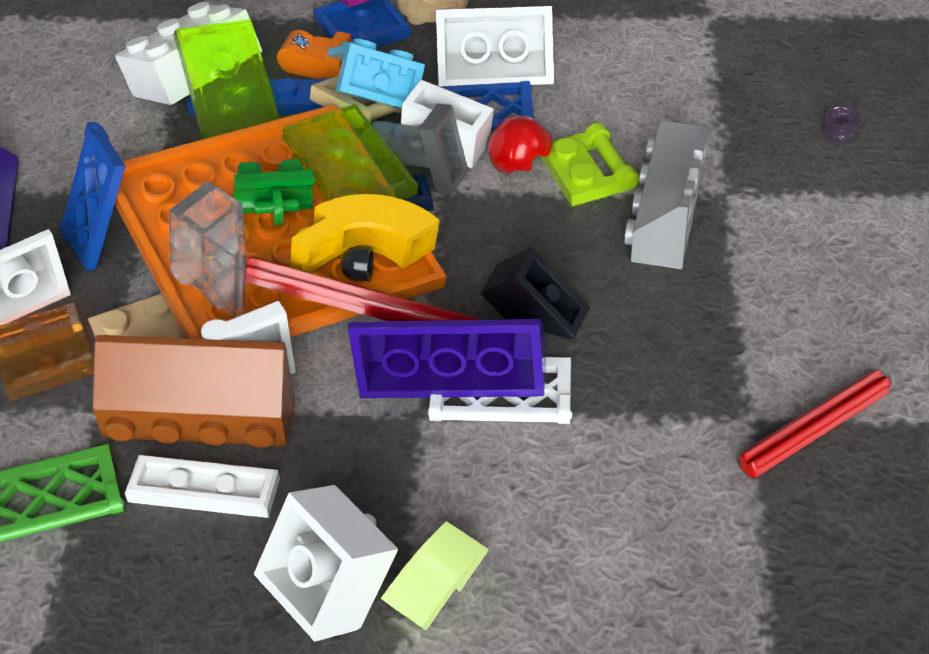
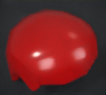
(517, 143)

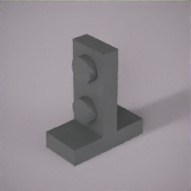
(431, 146)

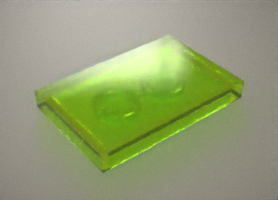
(225, 77)
(348, 156)

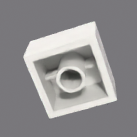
(325, 561)

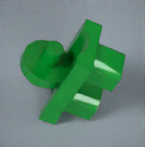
(273, 191)

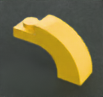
(380, 221)

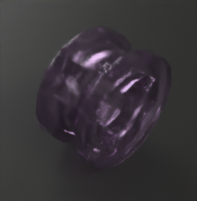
(841, 125)

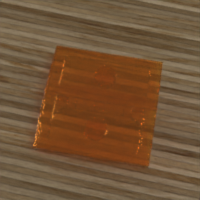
(43, 352)

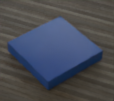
(369, 21)

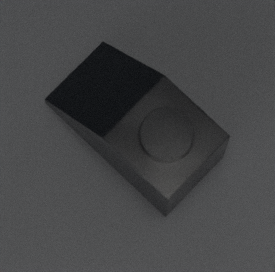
(533, 290)

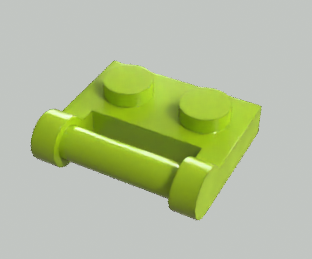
(578, 173)

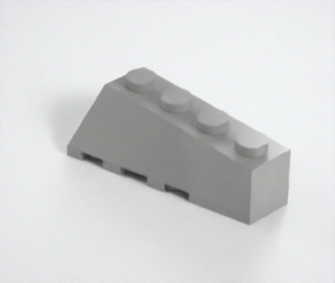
(668, 196)

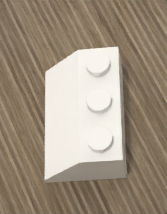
(495, 46)
(30, 276)

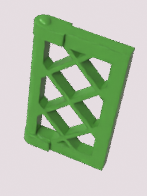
(62, 467)

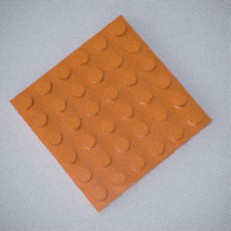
(166, 177)

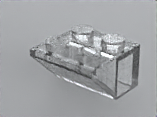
(210, 246)

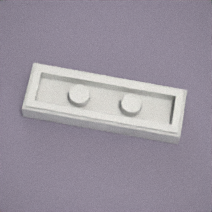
(203, 486)

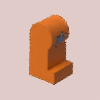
(307, 54)

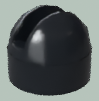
(358, 263)

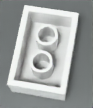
(153, 63)

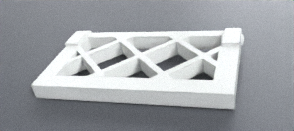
(523, 411)

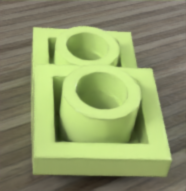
(433, 574)

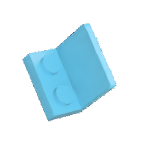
(376, 74)

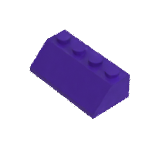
(449, 358)

